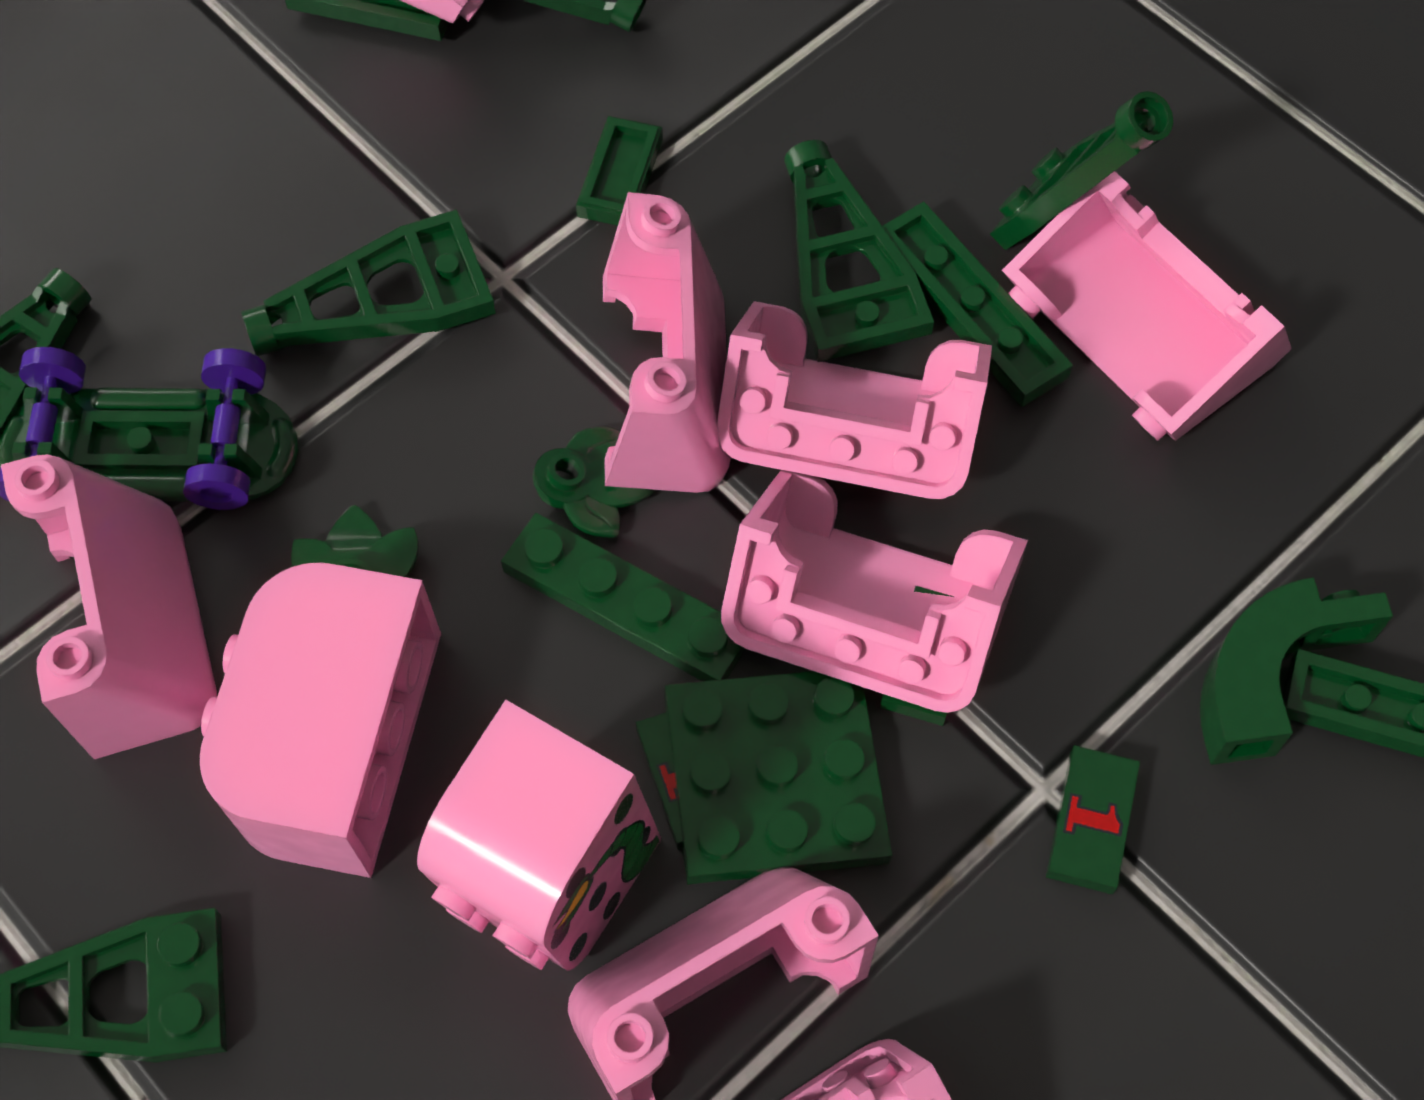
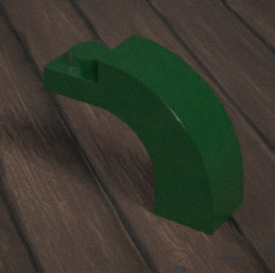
(1241, 690)

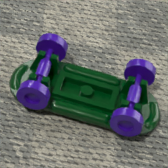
(166, 442)

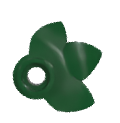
(585, 498)
(360, 545)

